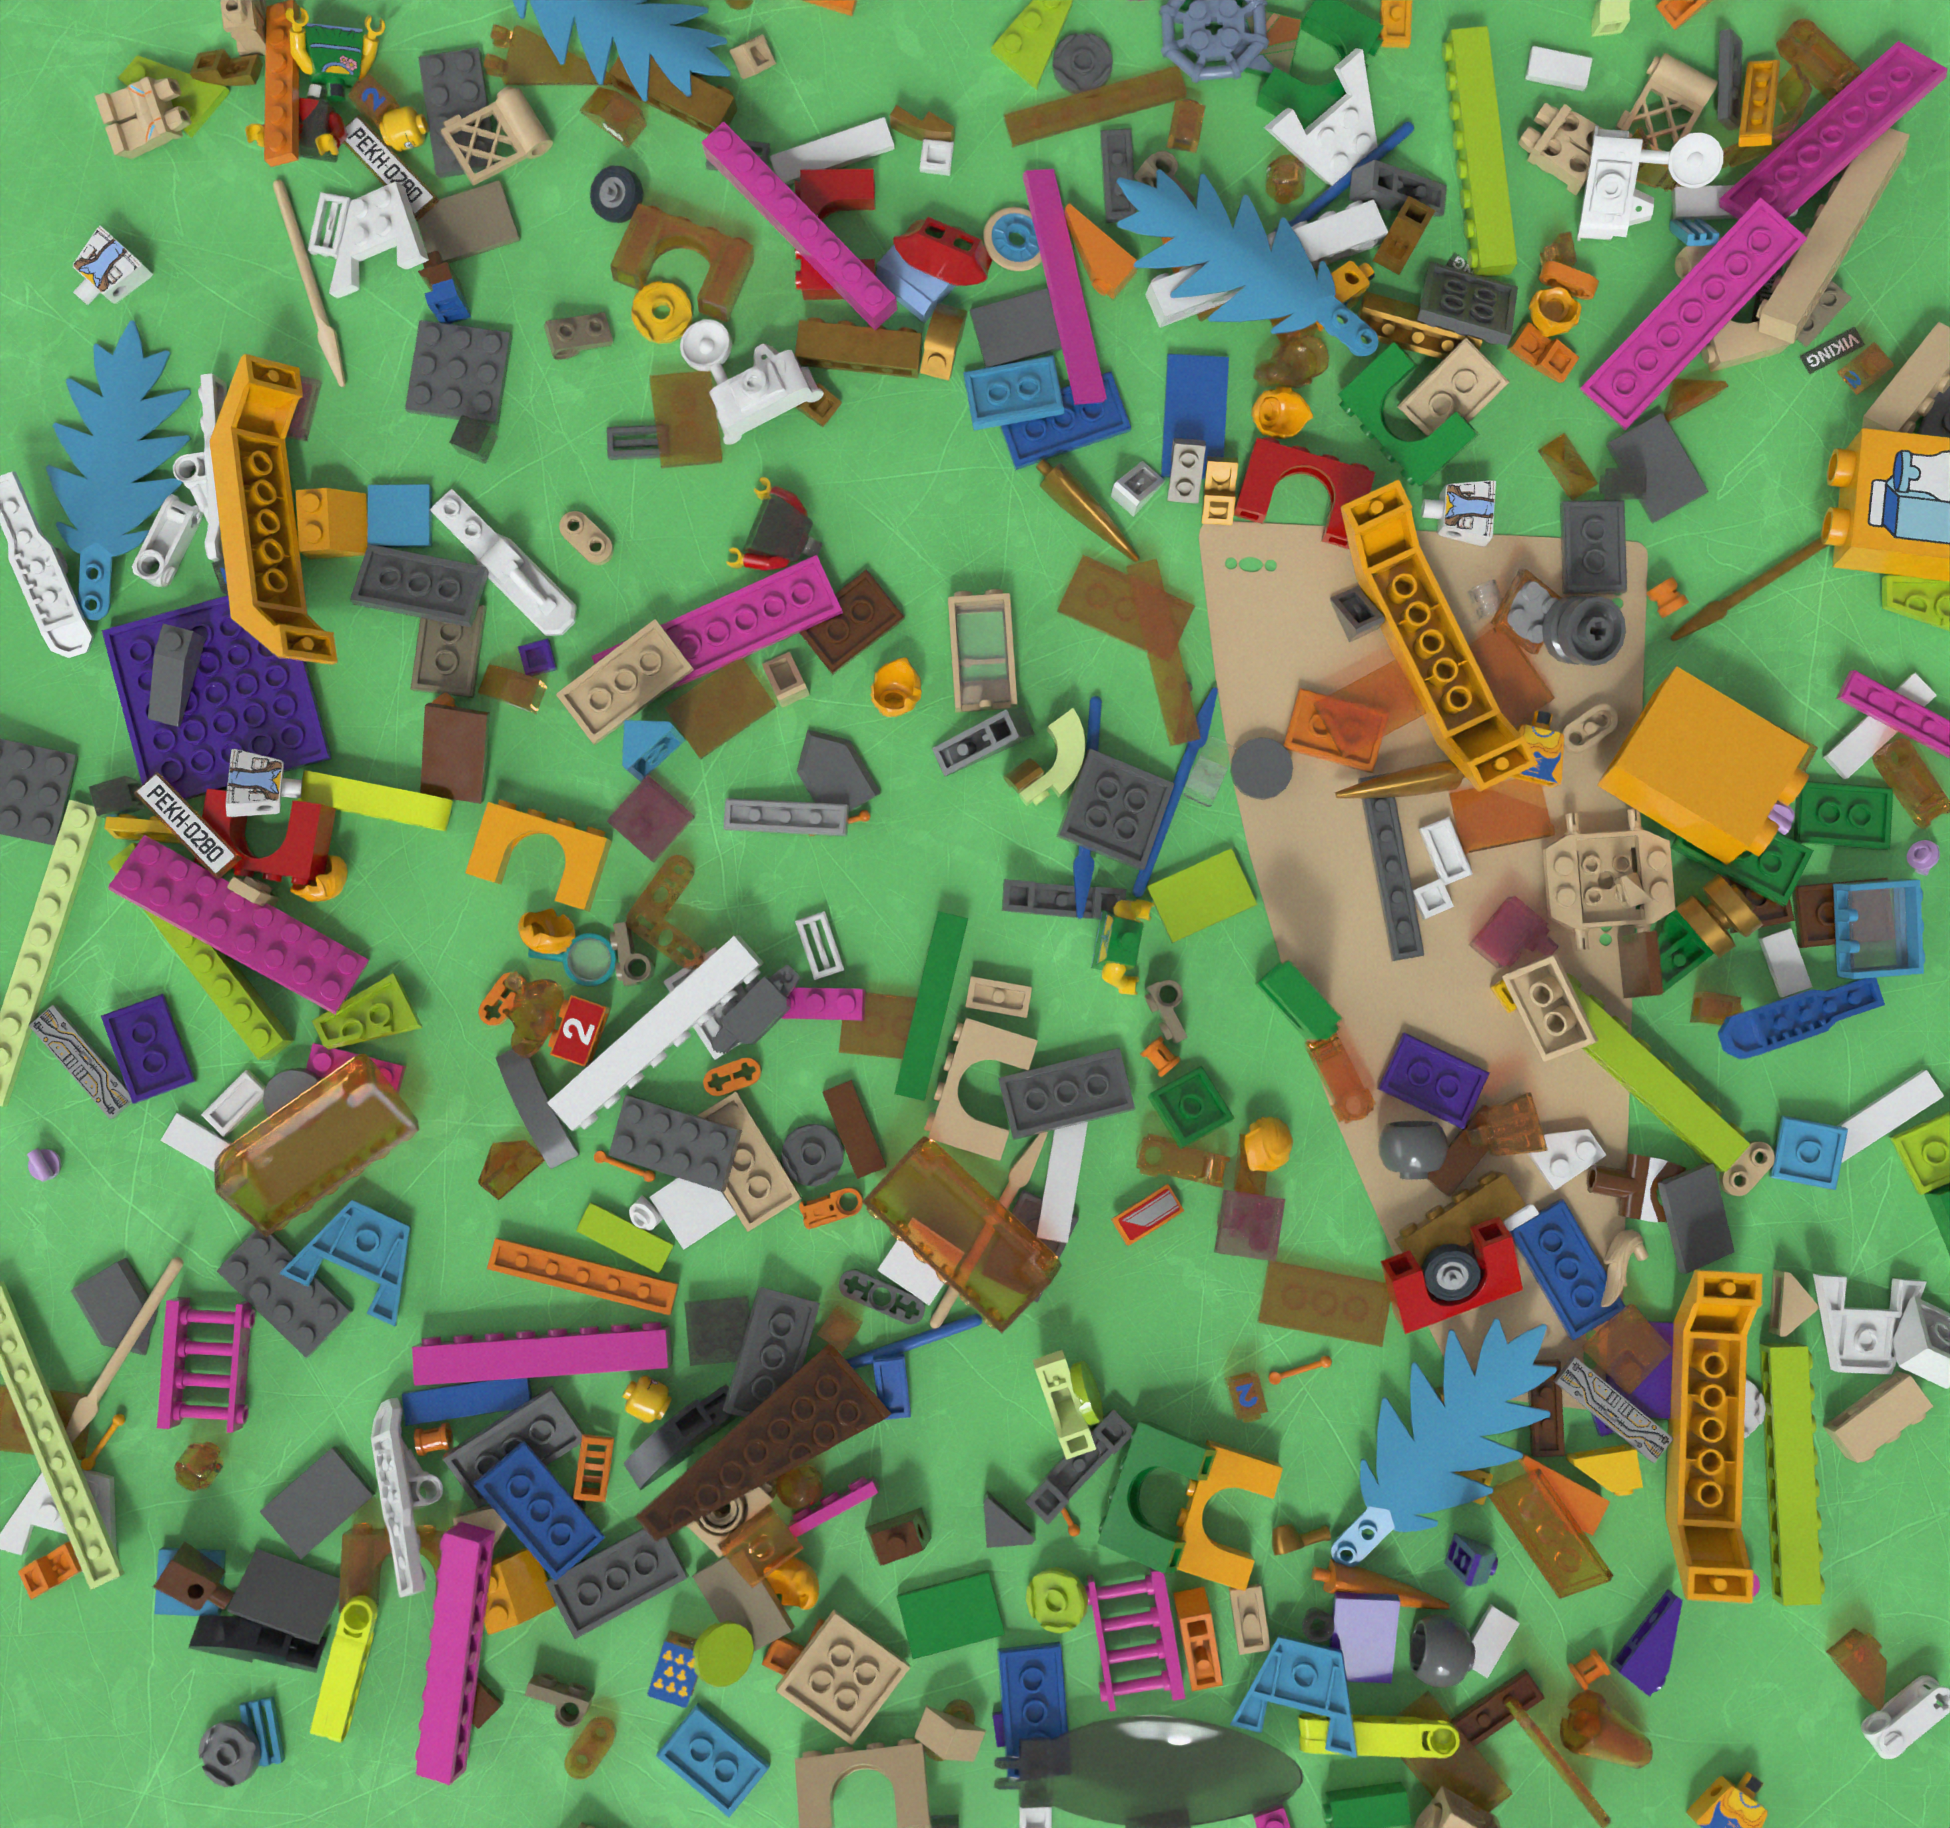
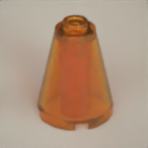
(1603, 1733)

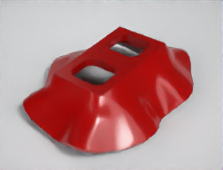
(940, 257)

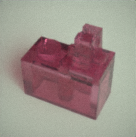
(1510, 929)

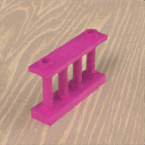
(175, 1376)
(1163, 1648)

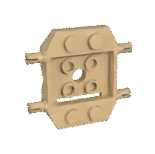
(1573, 872)

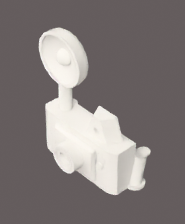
(1612, 174)
(755, 394)

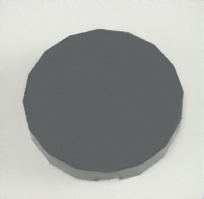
(1082, 63)
(1261, 768)
(286, 1087)
(812, 1155)
(229, 1753)

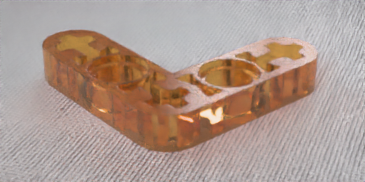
(656, 912)

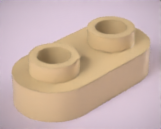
(585, 537)
(1587, 728)
(1748, 1169)

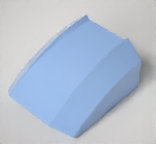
(910, 286)

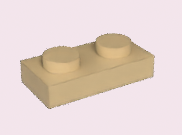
(253, 890)
(998, 997)
(1249, 1619)

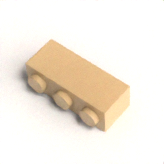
(1878, 1417)

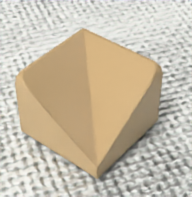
(752, 56)
(1631, 891)

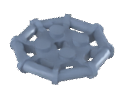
(1213, 47)

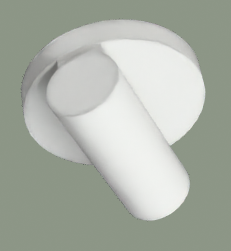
(644, 1214)

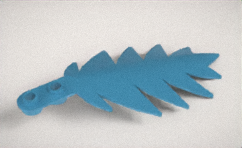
(637, 33)
(1274, 280)
(113, 458)
(1419, 1472)

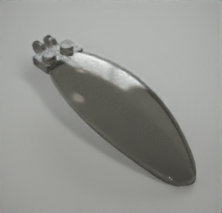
(1151, 1772)

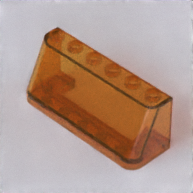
(313, 1145)
(963, 1234)

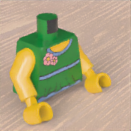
(333, 53)
(1119, 943)

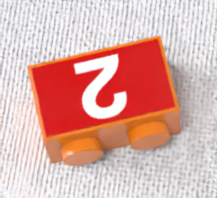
(579, 1030)

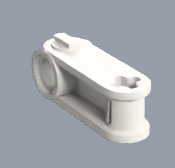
(167, 541)
(1906, 1717)

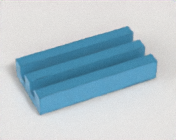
(1688, 231)
(246, 1718)

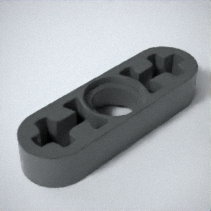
(885, 1309)

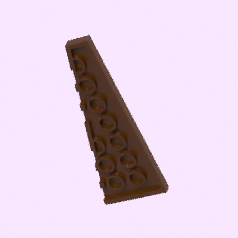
(796, 1423)

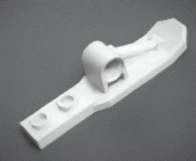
(202, 484)
(508, 567)
(41, 574)
(399, 1490)

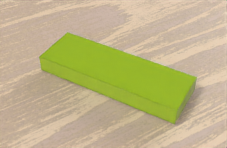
(625, 1237)

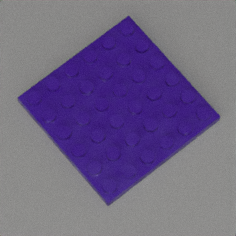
(237, 701)

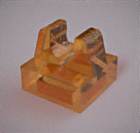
(1560, 251)

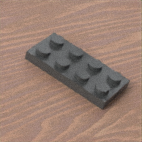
(451, 87)
(419, 585)
(1066, 1094)
(675, 1142)
(297, 1311)
(770, 1349)
(540, 1422)
(616, 1581)

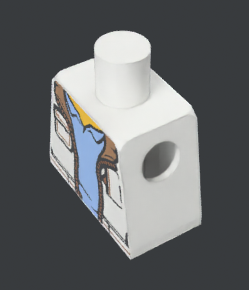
(108, 269)
(1464, 511)
(257, 785)

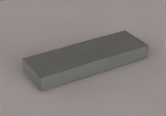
(1730, 79)
(1116, 163)

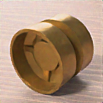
(1726, 910)

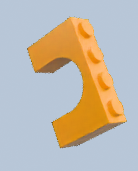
(505, 827)
(1203, 1555)

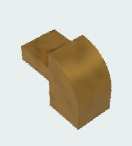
(1404, 235)
(942, 341)

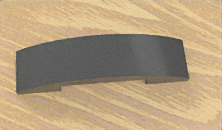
(1056, 899)
(531, 1102)
(1069, 1475)

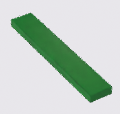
(931, 1006)

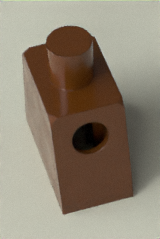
(899, 1536)
(194, 1579)

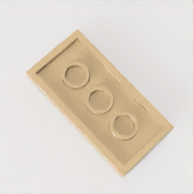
(624, 682)
(757, 1179)

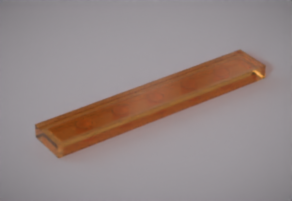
(1095, 106)
(1163, 652)

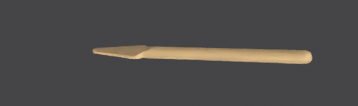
(326, 335)
(1018, 1177)
(89, 1406)

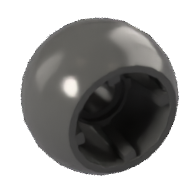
(1413, 1148)
(1441, 1651)

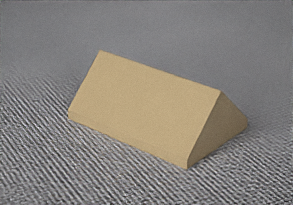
(1549, 1007)

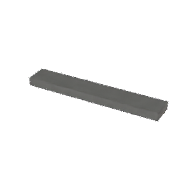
(1392, 876)

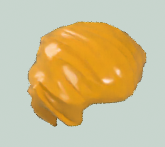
(1554, 311)
(1280, 413)
(896, 688)
(326, 885)
(546, 931)
(1268, 1144)
(796, 1583)

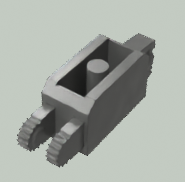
(757, 1011)

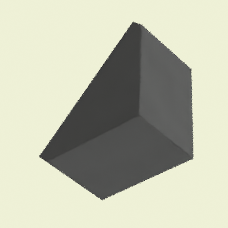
(1356, 613)
(1003, 1526)

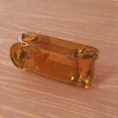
(1817, 58)
(1911, 782)
(1339, 1078)
(1184, 1163)

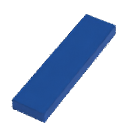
(465, 1400)

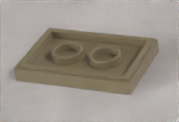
(469, 223)
(448, 656)
(735, 1600)

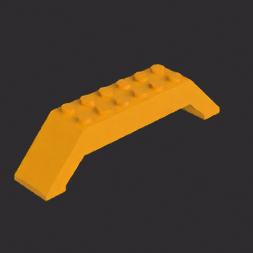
(259, 512)
(1430, 640)
(1709, 1435)

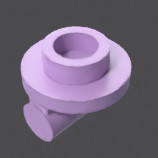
(1782, 815)
(1923, 856)
(44, 1164)

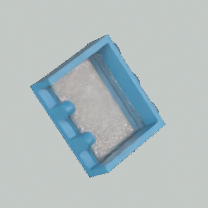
(1879, 928)

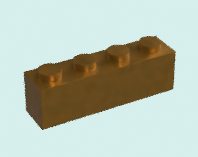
(702, 110)
(1398, 323)
(858, 348)
(1450, 1225)

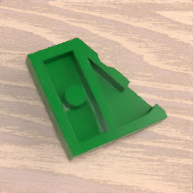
(1679, 949)

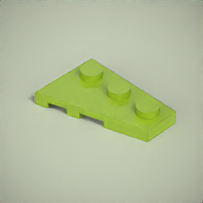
(1032, 37)
(196, 96)
(1918, 599)
(369, 1015)

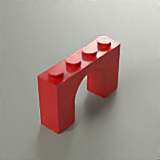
(824, 194)
(1273, 462)
(300, 855)
(1418, 1307)

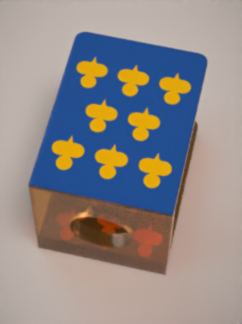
(674, 1673)

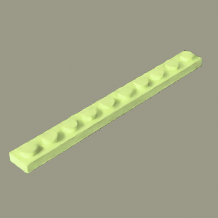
(43, 939)
(54, 1450)

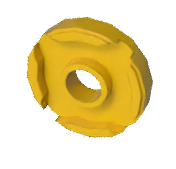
(665, 329)

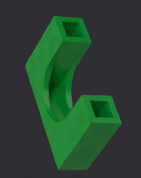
(1342, 30)
(1367, 398)
(1299, 1002)
(1125, 1526)
(1367, 1807)

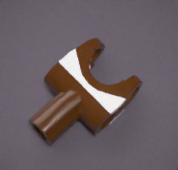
(1634, 1185)

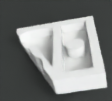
(1567, 1156)

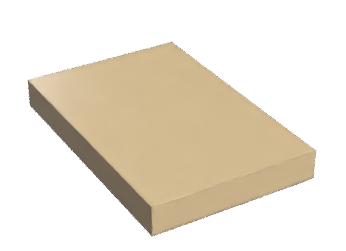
(1460, 383)

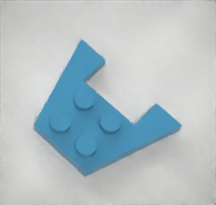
(362, 1243)
(1306, 1679)

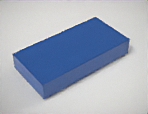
(892, 1384)

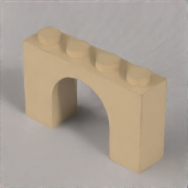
(1736, 341)
(951, 1122)
(902, 1764)

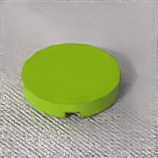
(1086, 1389)
(1057, 1599)
(723, 1653)

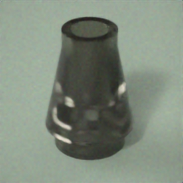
(1318, 1631)

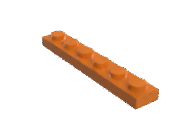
(281, 88)
(583, 1276)

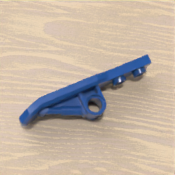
(1796, 1017)

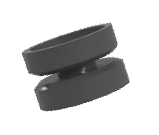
(1584, 630)

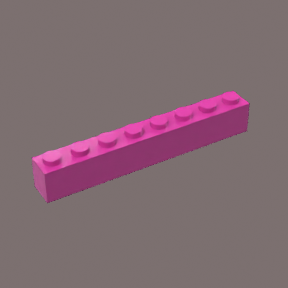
(799, 225)
(541, 1355)
(454, 1652)

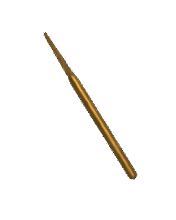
(1718, 609)

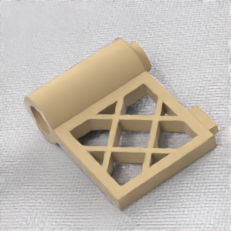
(1676, 84)
(519, 125)

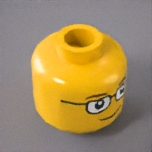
(404, 128)
(646, 1399)

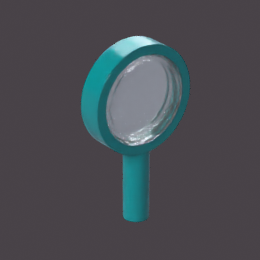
(587, 961)

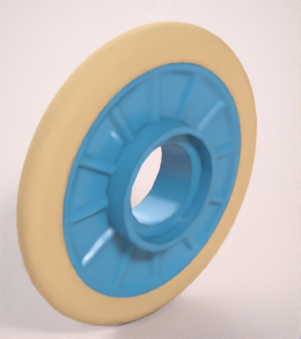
(999, 246)

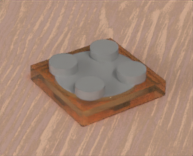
(1524, 610)

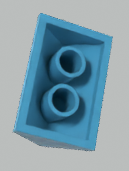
(648, 745)

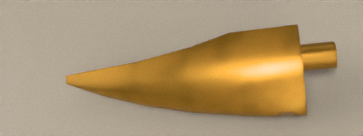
(1079, 503)
(1408, 782)

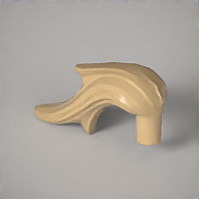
(1617, 1258)

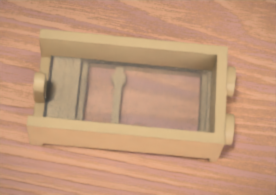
(982, 651)

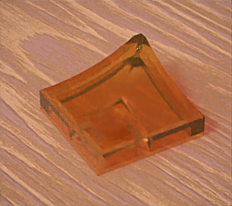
(1627, 1348)

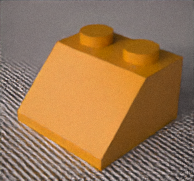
(332, 523)
(516, 1591)

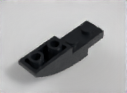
(678, 1437)
(250, 1640)

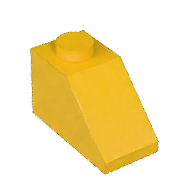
(1611, 1467)

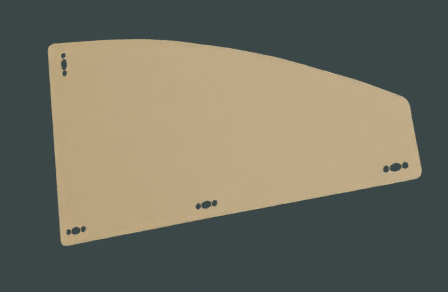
(1324, 896)

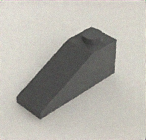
(1392, 186)
(173, 673)
(983, 740)

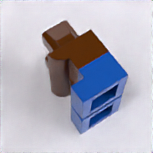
(446, 293)

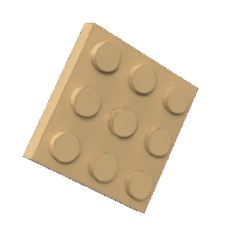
(842, 1677)

